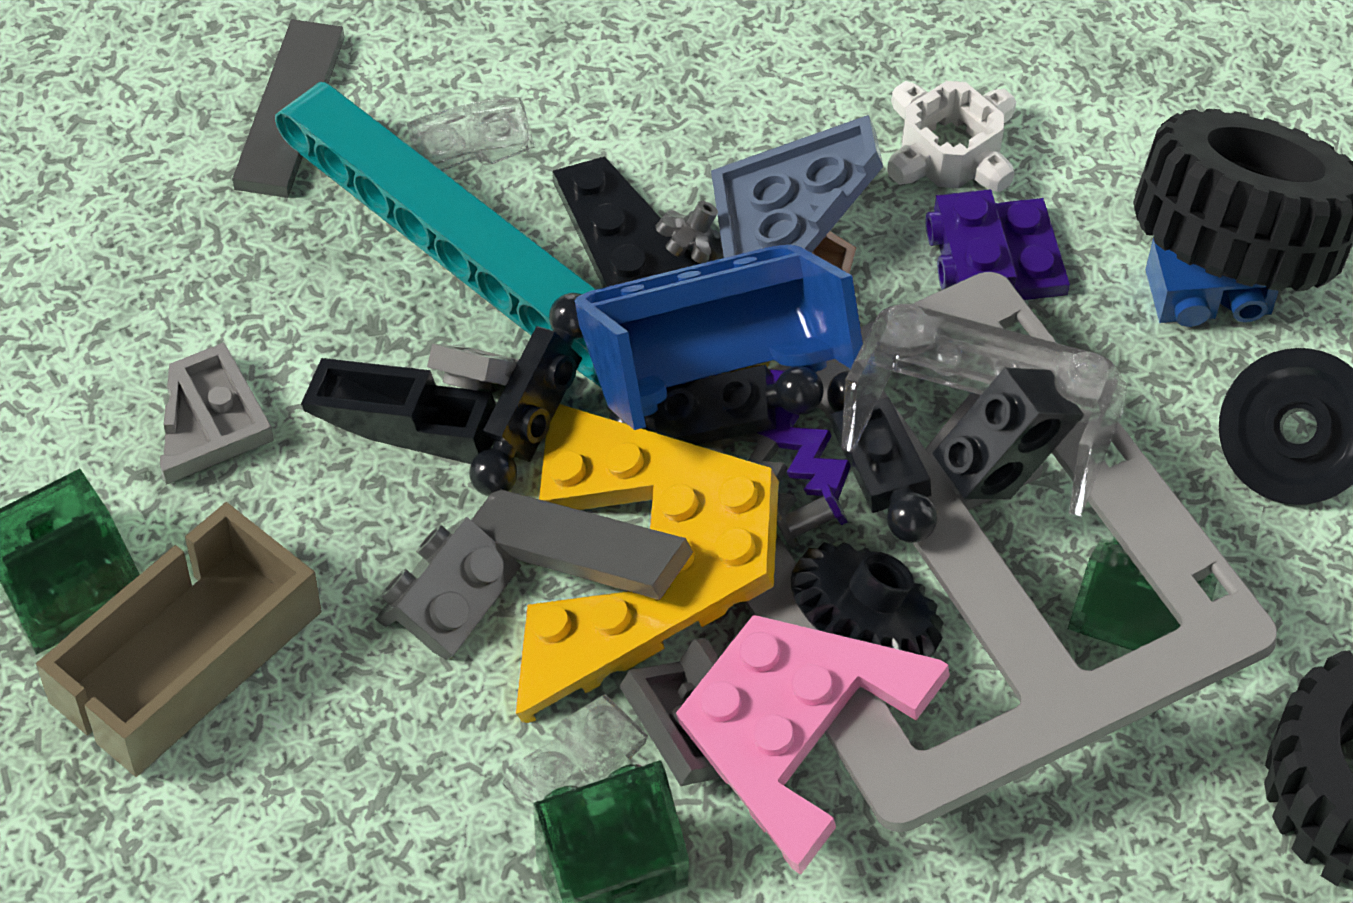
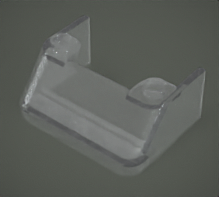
(969, 358)

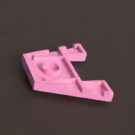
(774, 702)

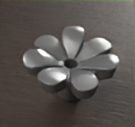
(692, 233)

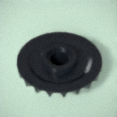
(1254, 421)
(865, 598)

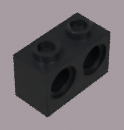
(1006, 434)

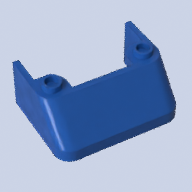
(717, 320)

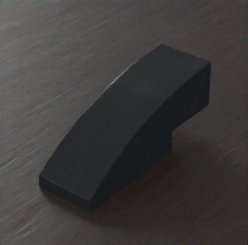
(401, 408)

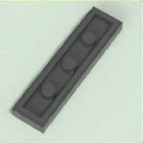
(305, 58)
(583, 543)

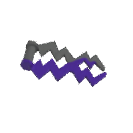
(825, 474)

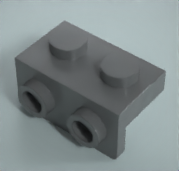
(449, 587)
(657, 696)

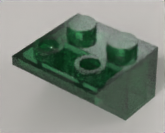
(60, 559)
(1120, 603)
(611, 839)

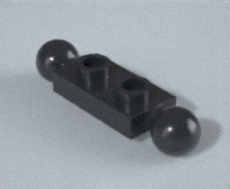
(529, 399)
(733, 404)
(887, 467)

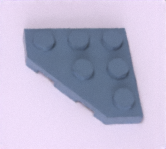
(795, 189)

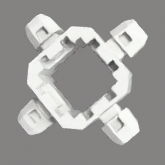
(947, 164)

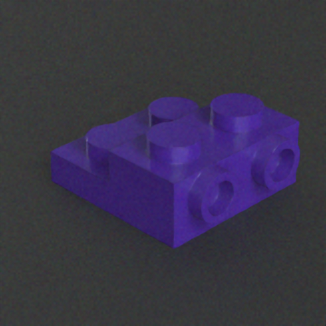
(997, 238)

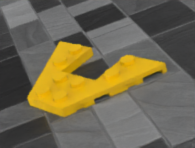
(696, 493)

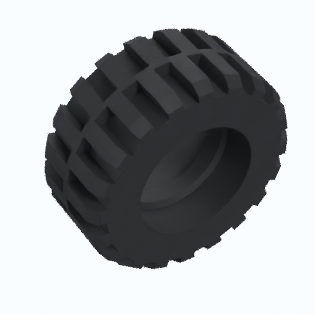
(1248, 199)
(1310, 770)

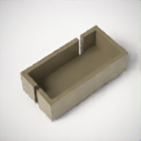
(177, 649)

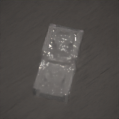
(477, 130)
(583, 751)

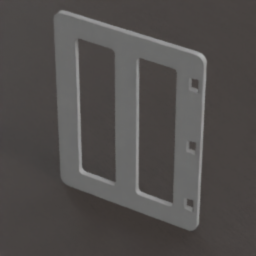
(1058, 700)

